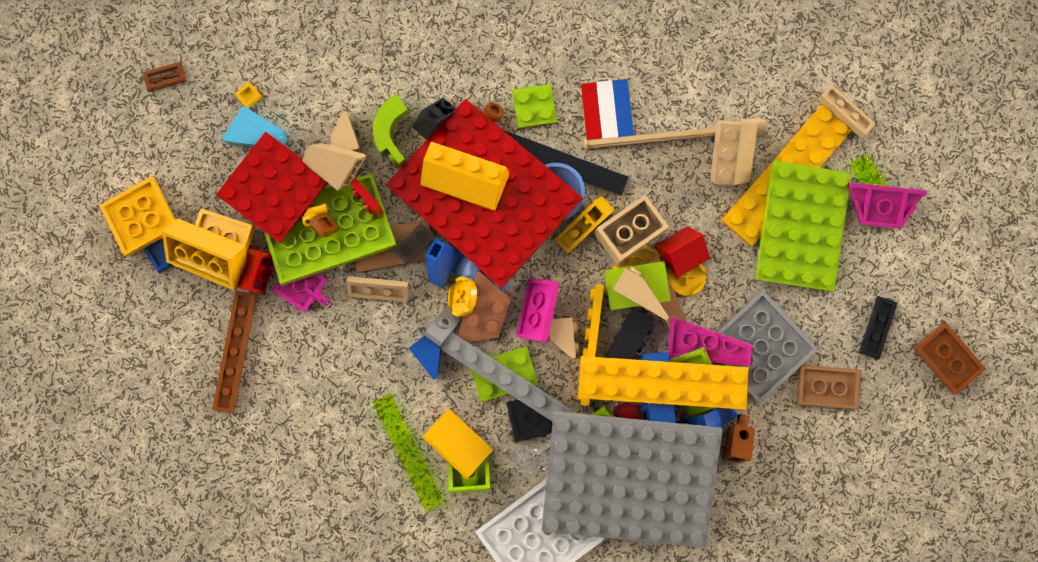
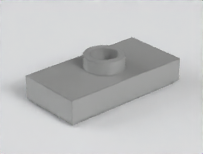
(442, 326)

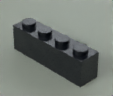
(631, 335)

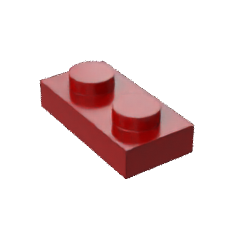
(361, 193)

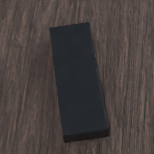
(878, 327)

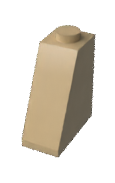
(333, 164)

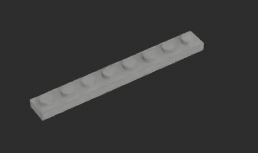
(503, 377)

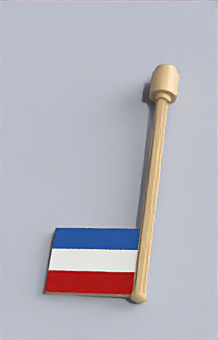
(610, 118)

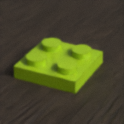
(534, 106)

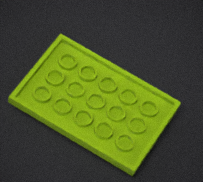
(803, 226)
(358, 236)

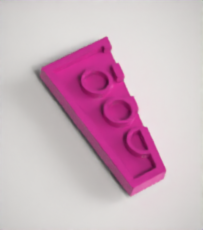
(720, 348)

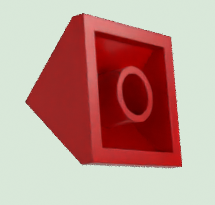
(683, 251)
(256, 272)

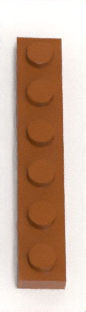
(234, 352)

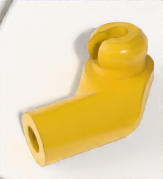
(314, 211)

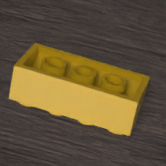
(463, 176)
(204, 253)

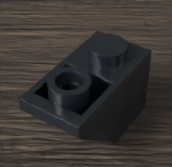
(433, 117)

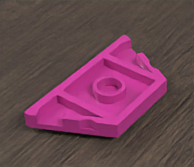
(884, 204)

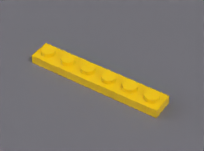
(591, 333)

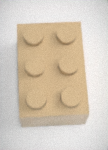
(631, 230)

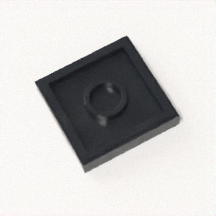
(527, 422)

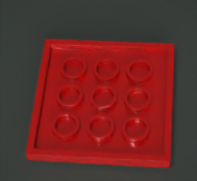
(272, 187)

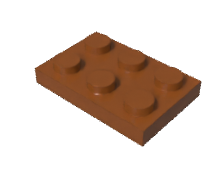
(949, 358)

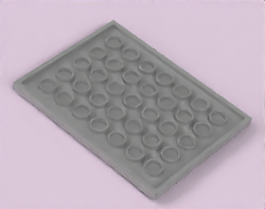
(630, 479)

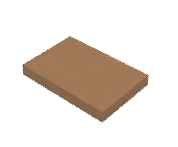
(828, 387)

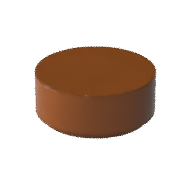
(493, 111)

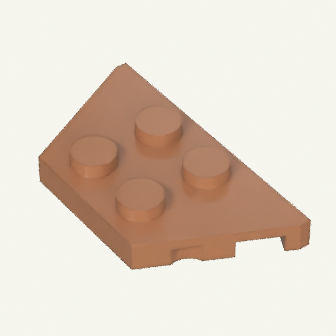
(488, 314)

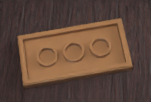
(389, 257)

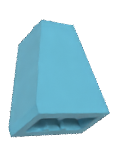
(249, 128)

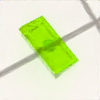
(867, 171)

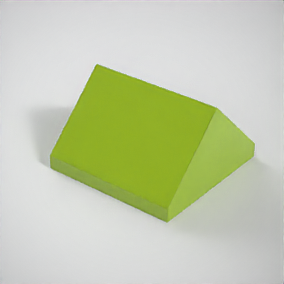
(478, 481)

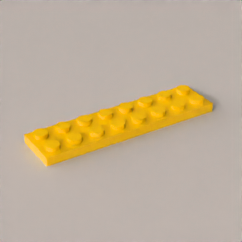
(808, 147)
(663, 382)

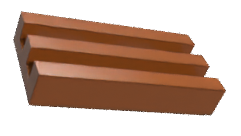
(180, 72)

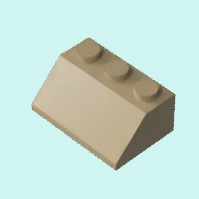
(733, 152)

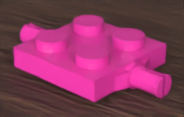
(302, 292)

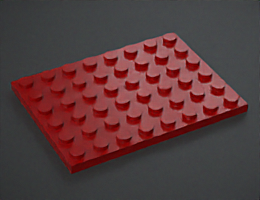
(527, 211)

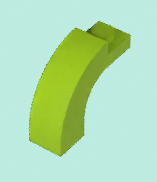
(385, 120)

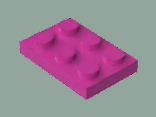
(537, 310)

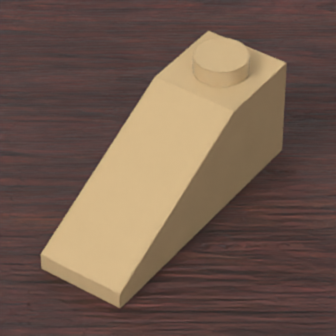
(637, 290)

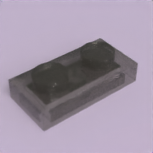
(414, 243)

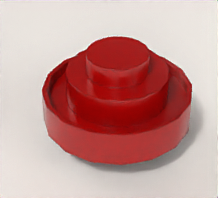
(627, 410)

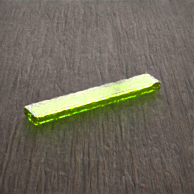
(408, 452)

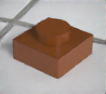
(323, 225)

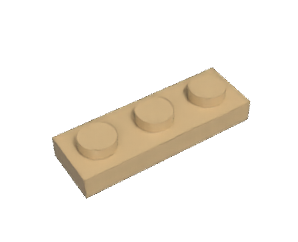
(846, 111)
(377, 289)

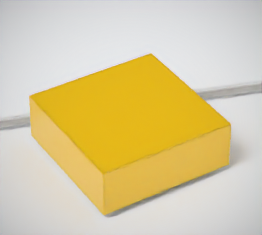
(248, 95)

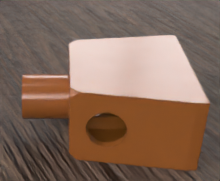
(738, 448)

